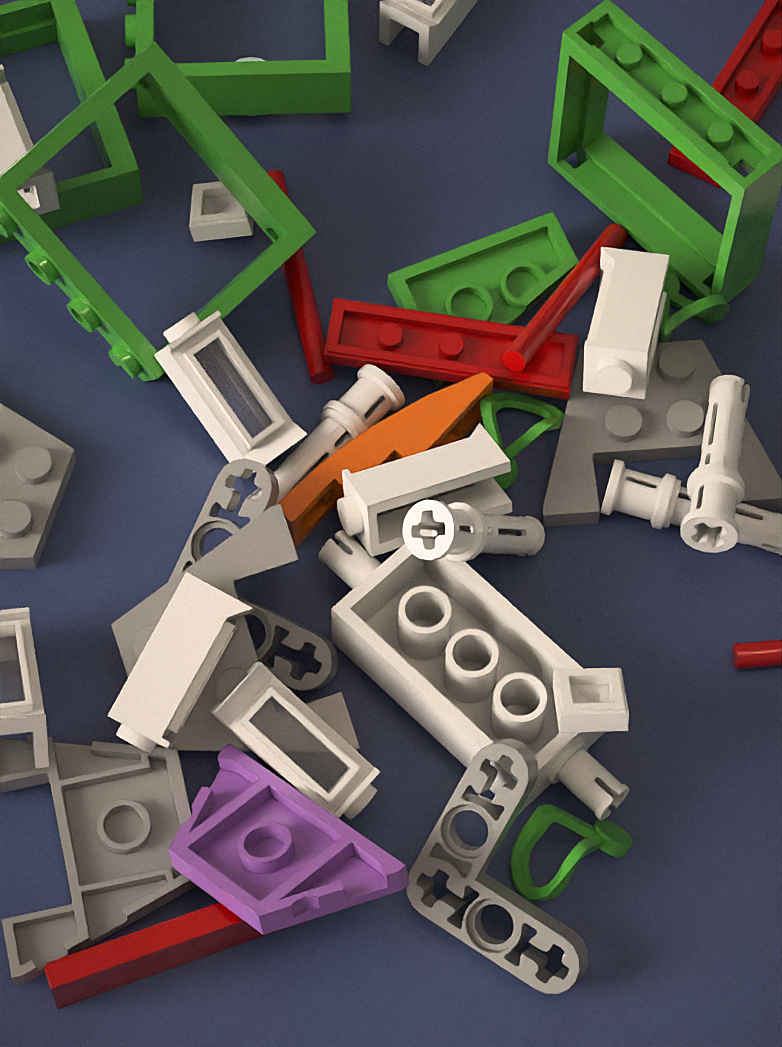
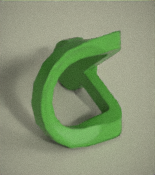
(717, 303)
(494, 402)
(600, 835)

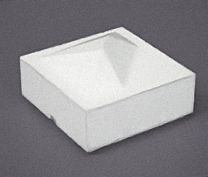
(217, 213)
(590, 700)

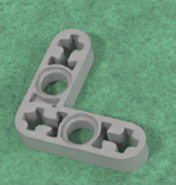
(299, 637)
(467, 870)

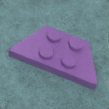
(276, 851)

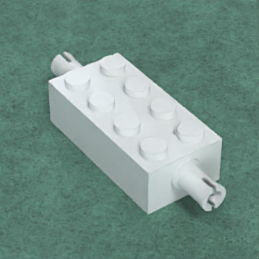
(462, 664)

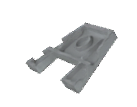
(654, 428)
(32, 485)
(250, 551)
(115, 830)

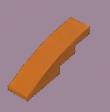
(423, 425)

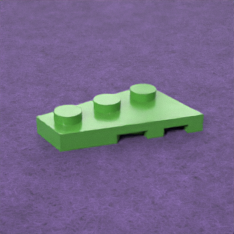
(491, 277)

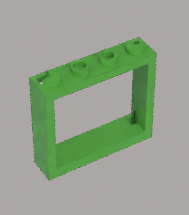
(617, 55)
(259, 85)
(220, 152)
(118, 186)

